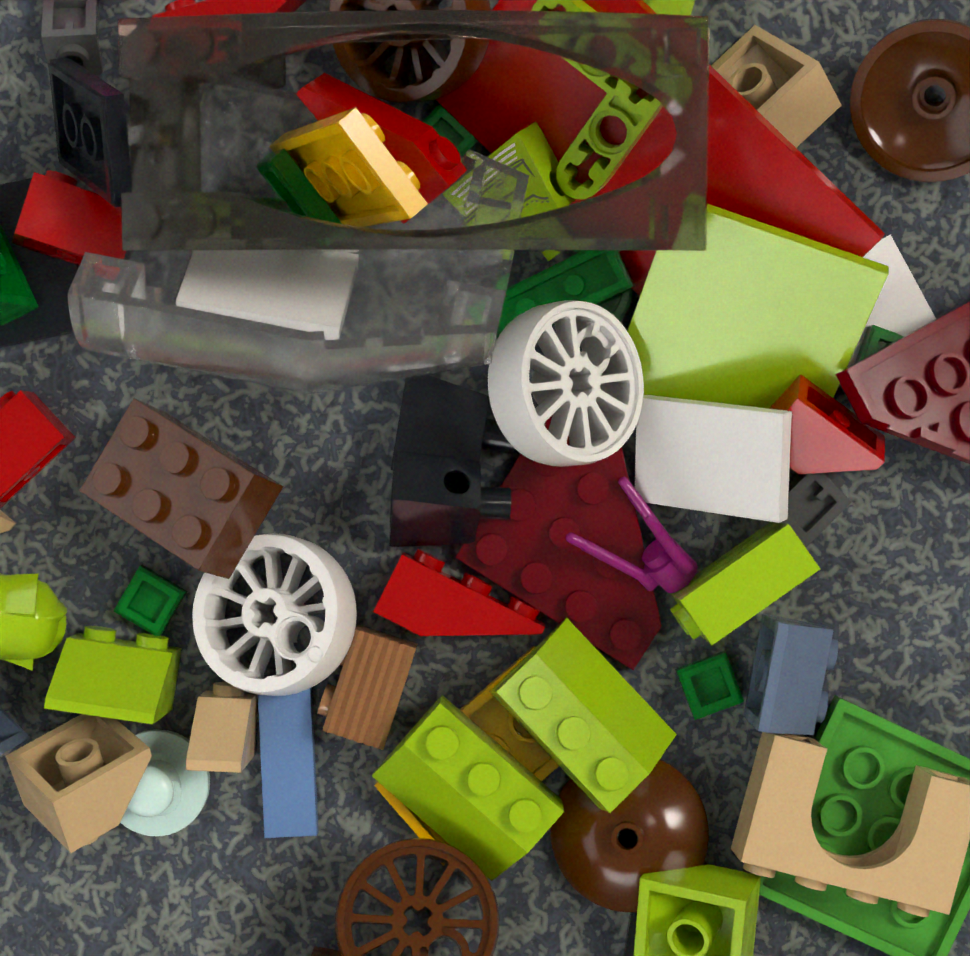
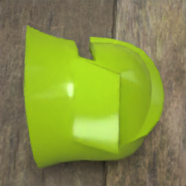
(29, 619)

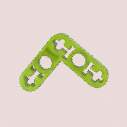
(619, 102)

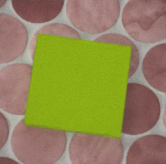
(751, 314)

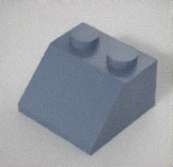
(789, 676)

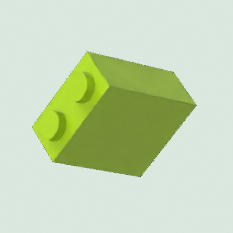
(743, 582)

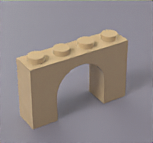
(913, 867)

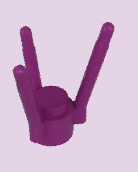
(664, 558)

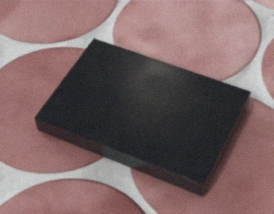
(90, 129)
(46, 276)

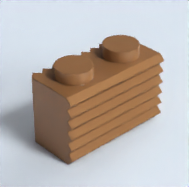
(368, 687)

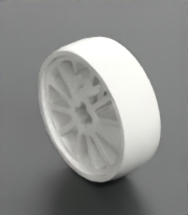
(588, 392)
(328, 639)

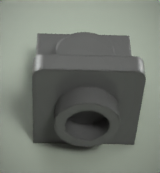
(72, 31)
(814, 503)

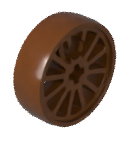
(367, 66)
(437, 925)

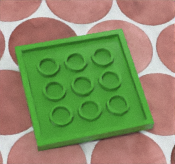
(856, 812)

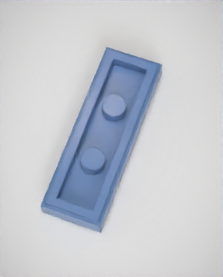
(288, 765)

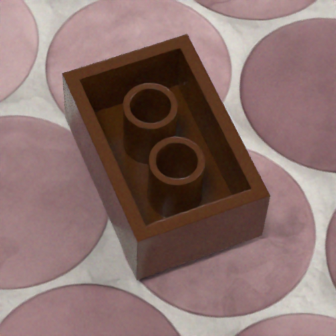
(181, 489)

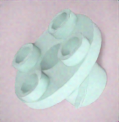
(167, 793)

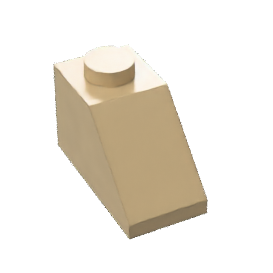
(223, 730)

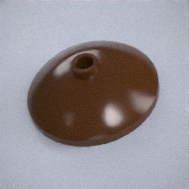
(891, 105)
(669, 830)

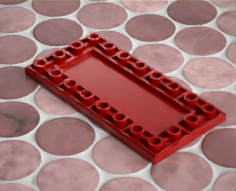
(749, 160)

